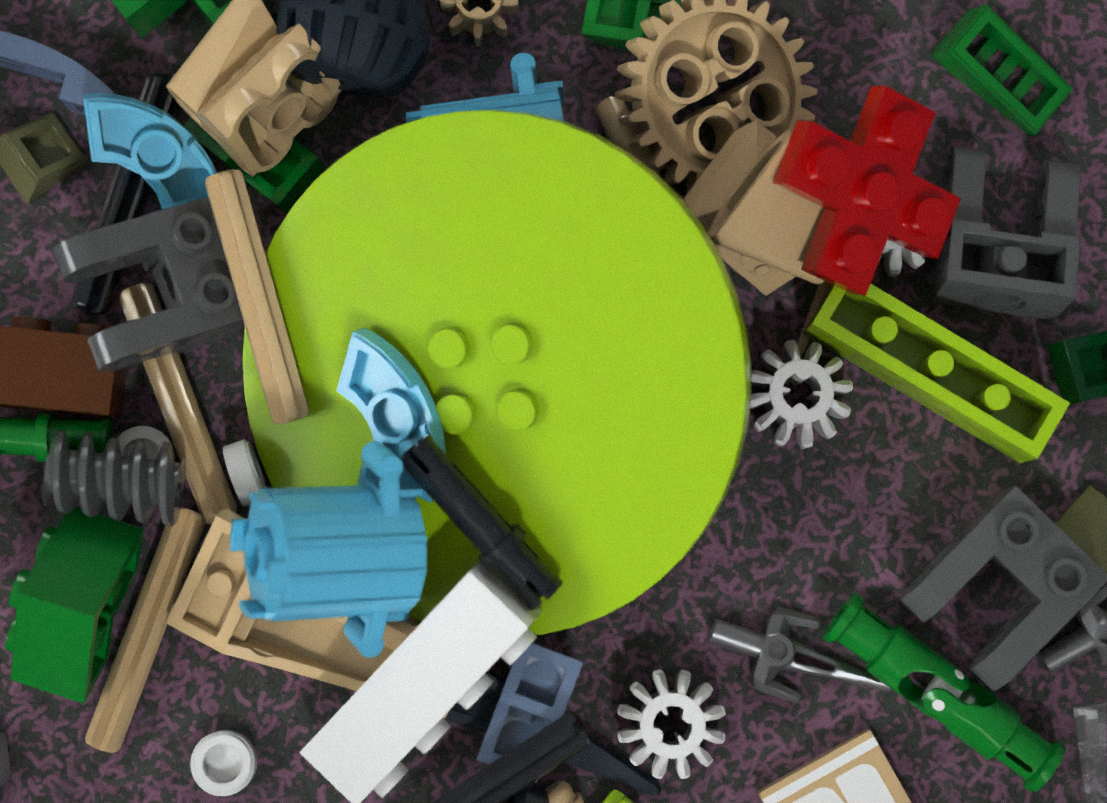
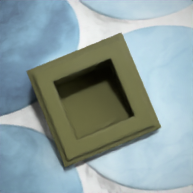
(39, 155)
(1087, 524)

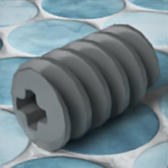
(113, 479)

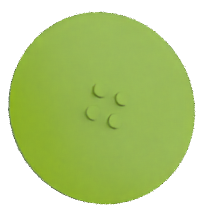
(559, 325)

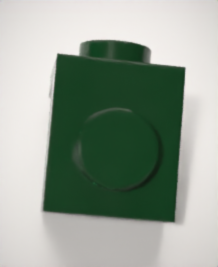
(1081, 367)

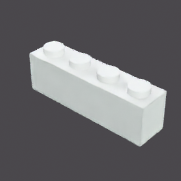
(420, 683)

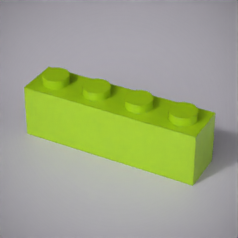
(938, 370)

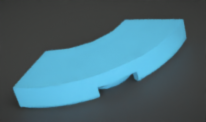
(149, 144)
(389, 395)

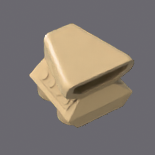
(243, 88)
(749, 218)

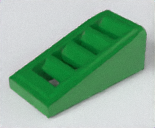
(970, 69)

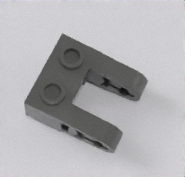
(1003, 269)
(190, 272)
(1035, 555)

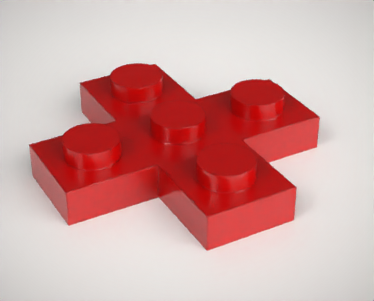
(867, 189)

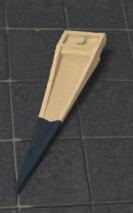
(320, 650)

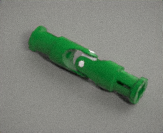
(961, 705)

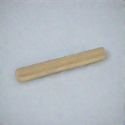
(256, 296)
(182, 414)
(144, 632)

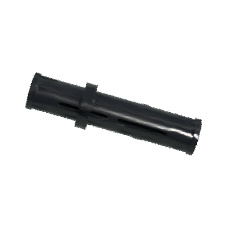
(479, 521)

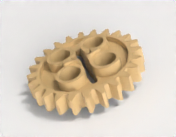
(689, 42)

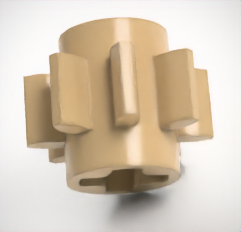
(477, 20)

